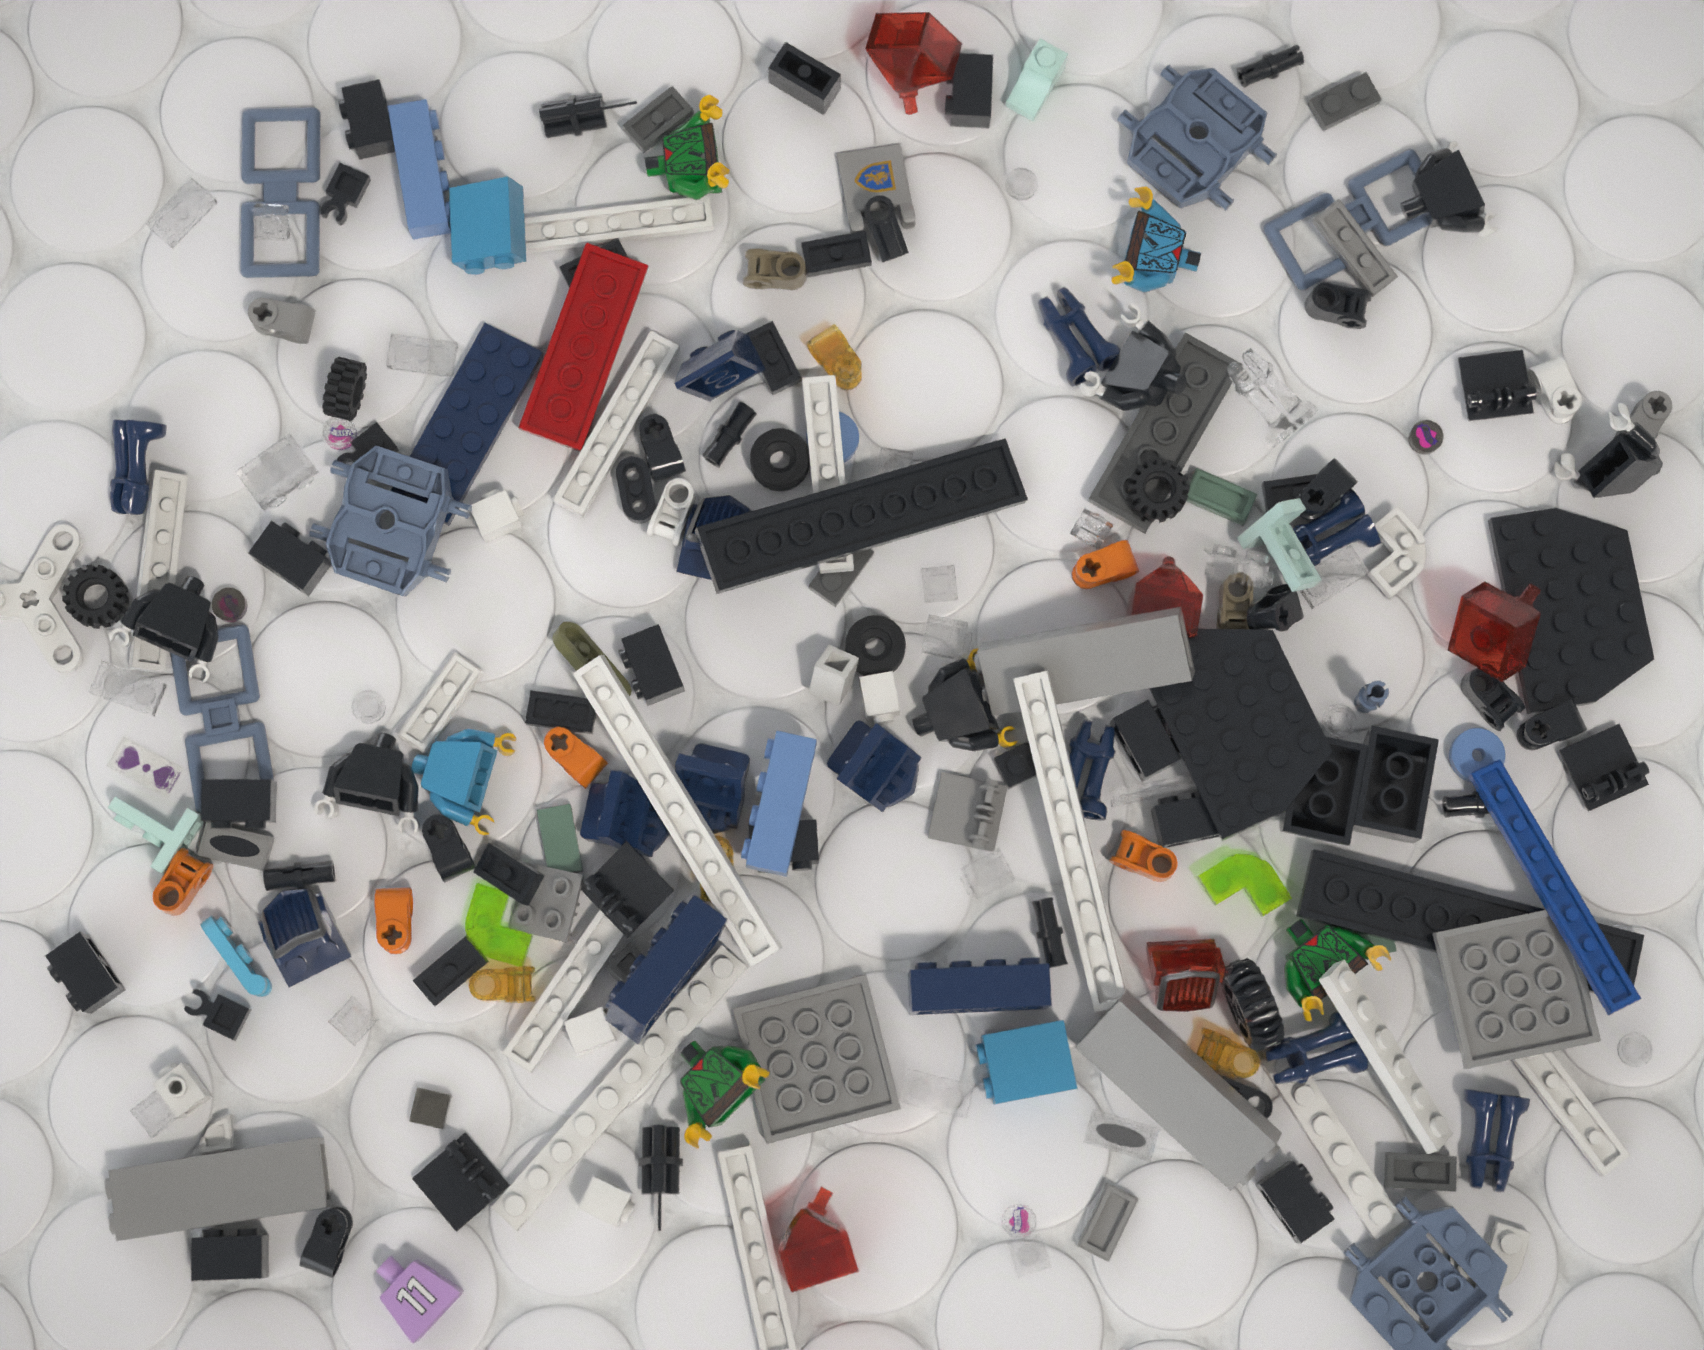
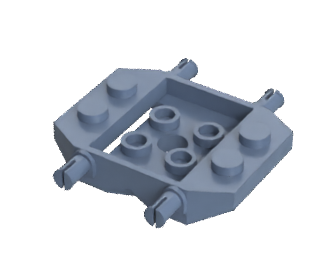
(1232, 128)
(415, 525)
(1450, 1301)

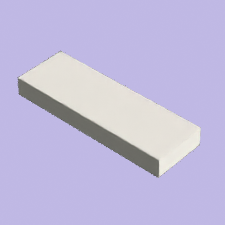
(440, 703)

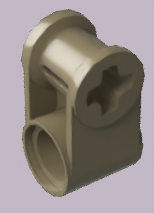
(771, 270)
(1232, 609)

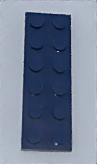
(476, 409)

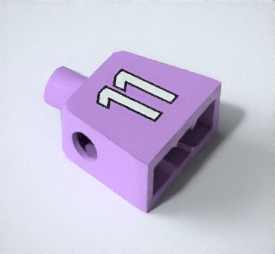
(416, 1296)

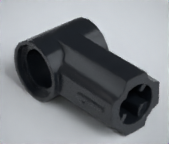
(885, 232)

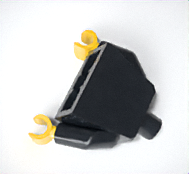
(958, 709)

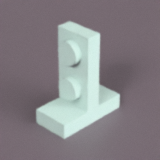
(1282, 544)
(157, 833)

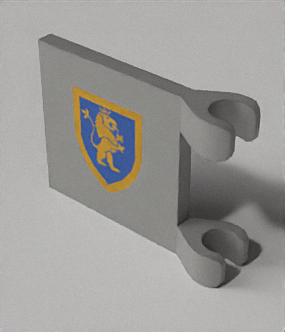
(872, 174)

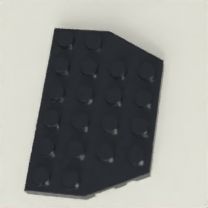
(1589, 604)
(1243, 727)

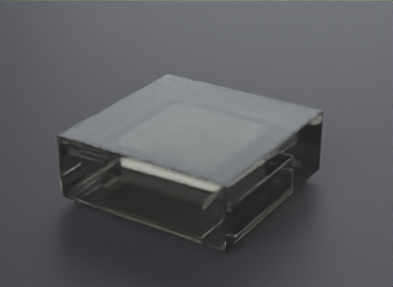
(430, 1108)

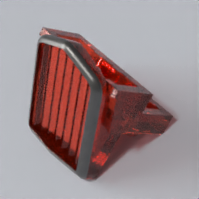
(1185, 973)

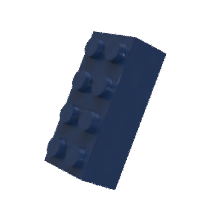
(665, 969)
(979, 988)

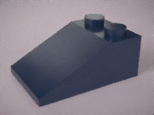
(719, 367)

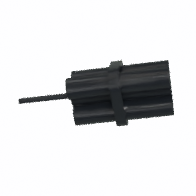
(575, 115)
(660, 1162)

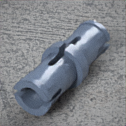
(1372, 689)

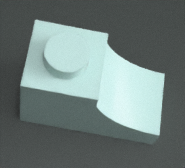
(1037, 79)

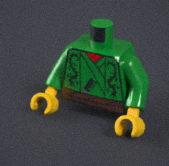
(692, 155)
(1316, 954)
(716, 1086)

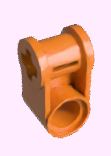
(1110, 565)
(578, 759)
(1141, 857)
(182, 880)
(394, 912)

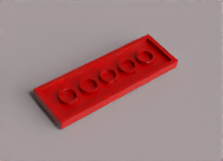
(583, 347)

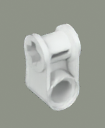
(1555, 384)
(671, 518)

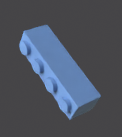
(420, 169)
(780, 804)

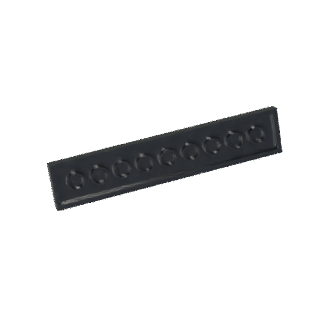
(860, 515)
(1413, 907)

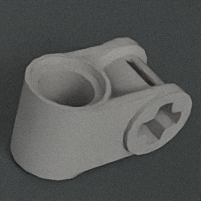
(287, 320)
(1648, 420)

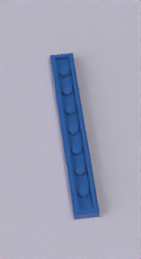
(1554, 887)

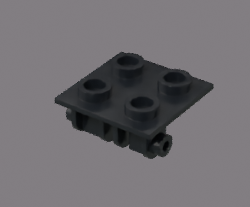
(1496, 385)
(1604, 767)
(627, 889)
(460, 1181)

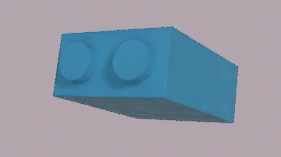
(487, 225)
(1026, 1062)

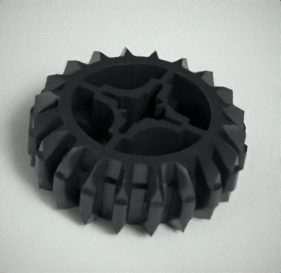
(1252, 1005)

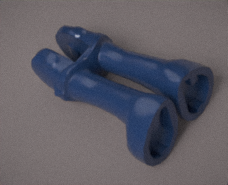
(1080, 361)
(130, 484)
(1348, 509)
(1100, 755)
(1302, 1068)
(1510, 1110)

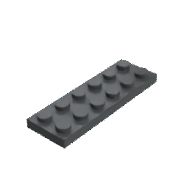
(1166, 430)

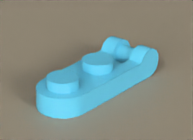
(235, 956)

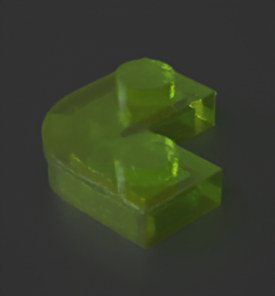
(1245, 873)
(485, 928)

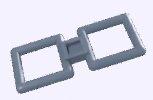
(281, 188)
(1361, 209)
(222, 712)

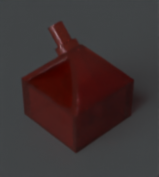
(912, 52)
(1167, 589)
(1495, 629)
(815, 1247)

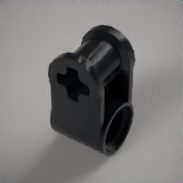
(1345, 307)
(660, 453)
(1326, 489)
(1275, 610)
(1492, 700)
(1554, 724)
(449, 853)
(326, 1247)

